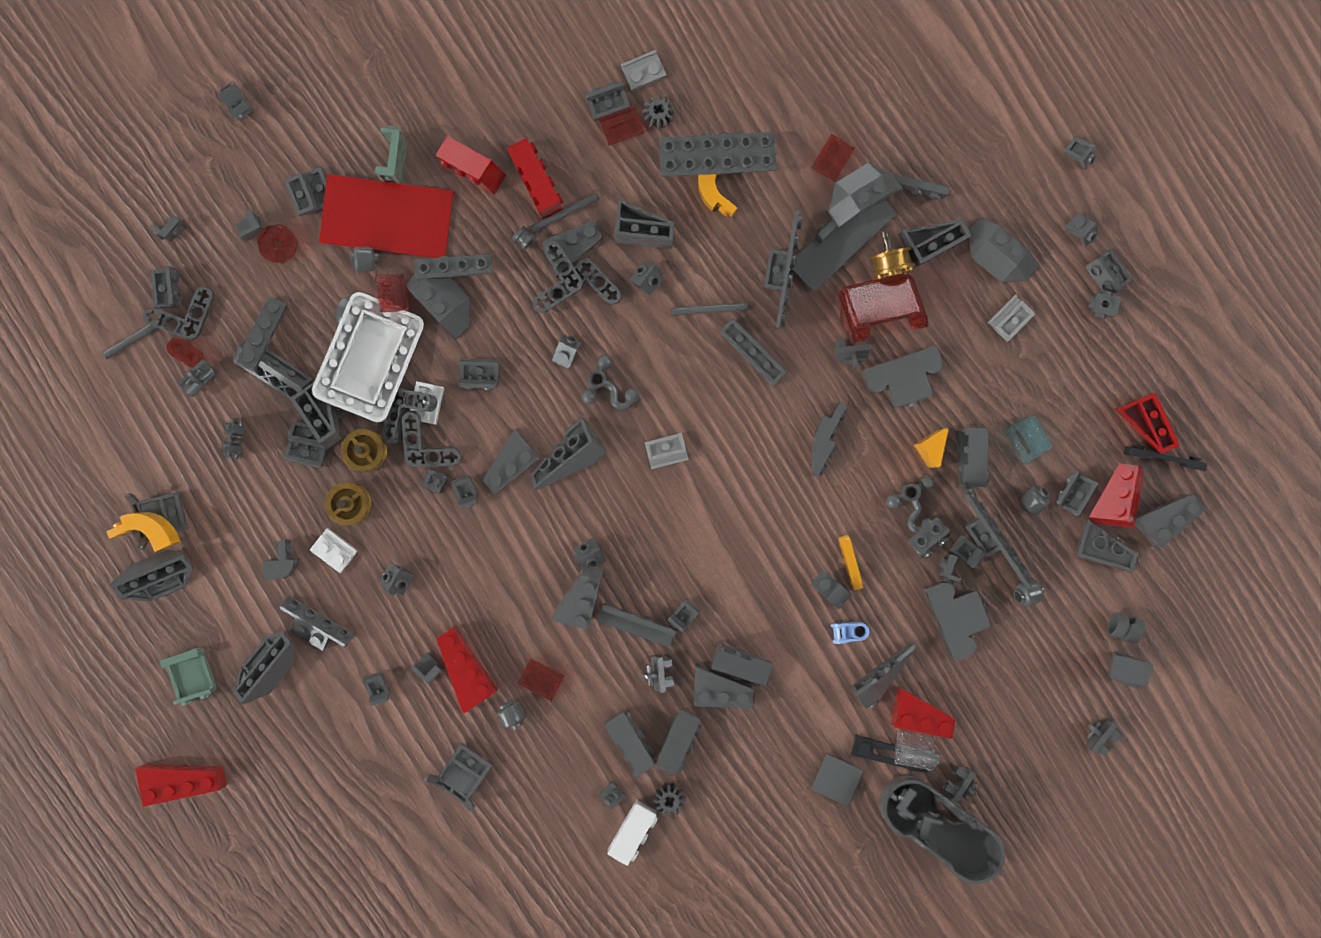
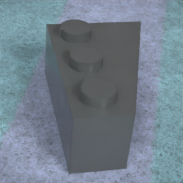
(1169, 519)
(580, 599)
(741, 664)
(720, 691)
(631, 742)

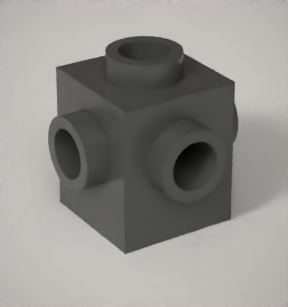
(647, 278)
(1111, 304)
(589, 554)
(396, 579)

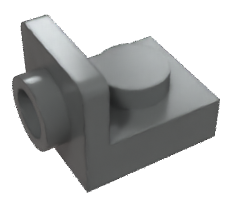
(1081, 152)

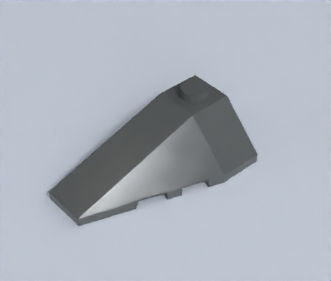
(575, 452)
(875, 683)

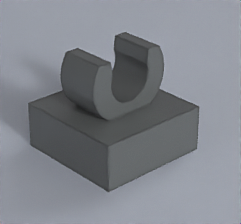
(434, 481)
(612, 795)

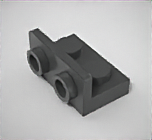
(1109, 272)

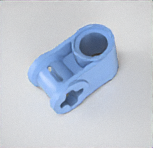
(848, 632)

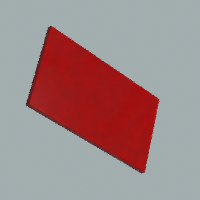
(386, 216)

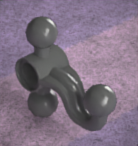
(589, 396)
(894, 501)

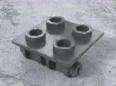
(226, 447)

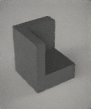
(250, 226)
(427, 668)

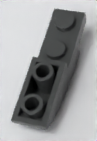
(822, 446)

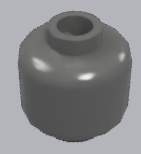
(363, 259)
(1035, 499)
(1029, 596)
(511, 714)

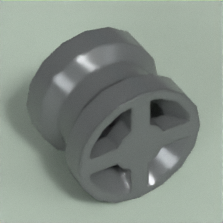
(524, 238)

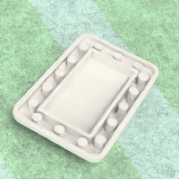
(367, 358)

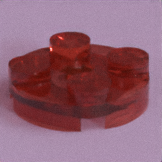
(266, 246)

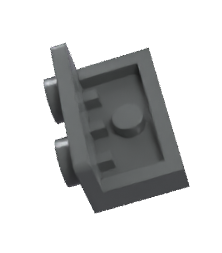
(607, 100)
(165, 288)
(479, 374)
(1076, 494)
(929, 538)
(905, 798)

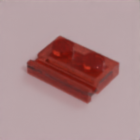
(621, 125)
(832, 157)
(391, 293)
(541, 679)

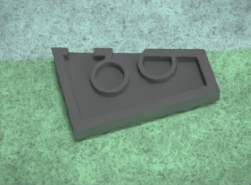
(574, 243)
(510, 463)
(1102, 548)

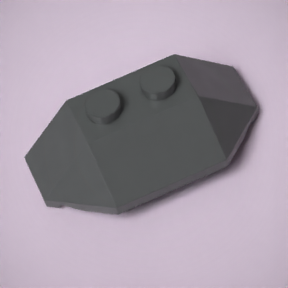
(861, 192)
(1000, 252)
(444, 301)
(153, 577)
(264, 668)

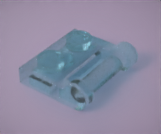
(1033, 436)

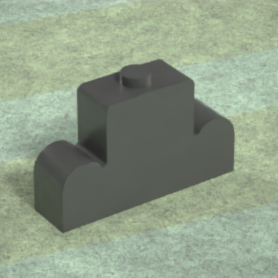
(904, 377)
(957, 617)

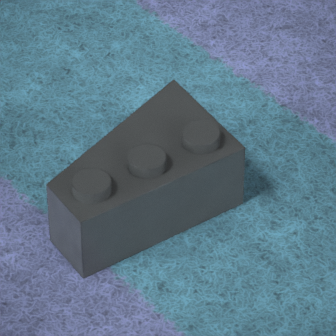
(642, 228)
(933, 240)
(318, 416)
(973, 457)
(1129, 670)
(677, 743)

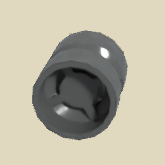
(1123, 626)

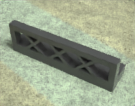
(276, 366)
(636, 625)

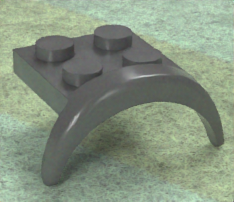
(167, 506)
(462, 774)

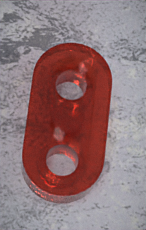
(186, 353)

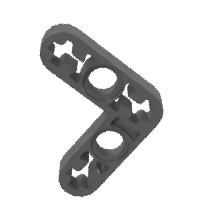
(590, 277)
(563, 284)
(182, 324)
(400, 407)
(418, 449)

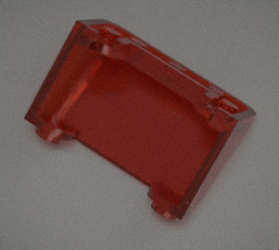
(878, 303)

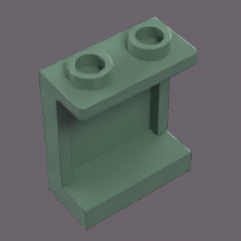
(397, 154)
(190, 675)

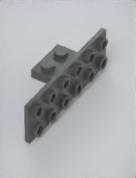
(717, 154)
(836, 245)
(779, 267)
(988, 537)

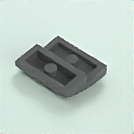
(307, 191)
(304, 447)
(837, 779)

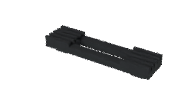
(1139, 451)
(864, 747)

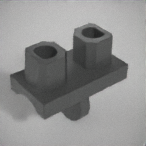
(851, 354)
(197, 378)
(655, 674)
(1099, 735)
(964, 785)

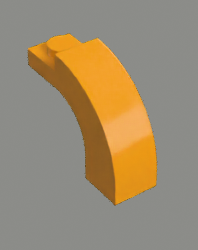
(712, 197)
(155, 527)

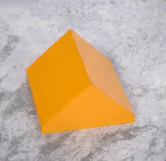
(932, 448)

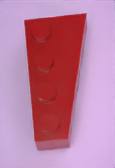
(535, 179)
(465, 671)
(169, 783)

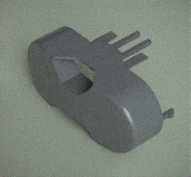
(961, 843)

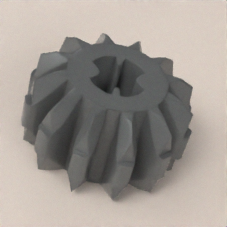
(656, 105)
(666, 806)

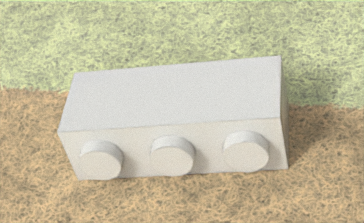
(632, 832)

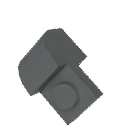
(235, 101)
(284, 565)
(830, 589)

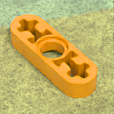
(850, 562)

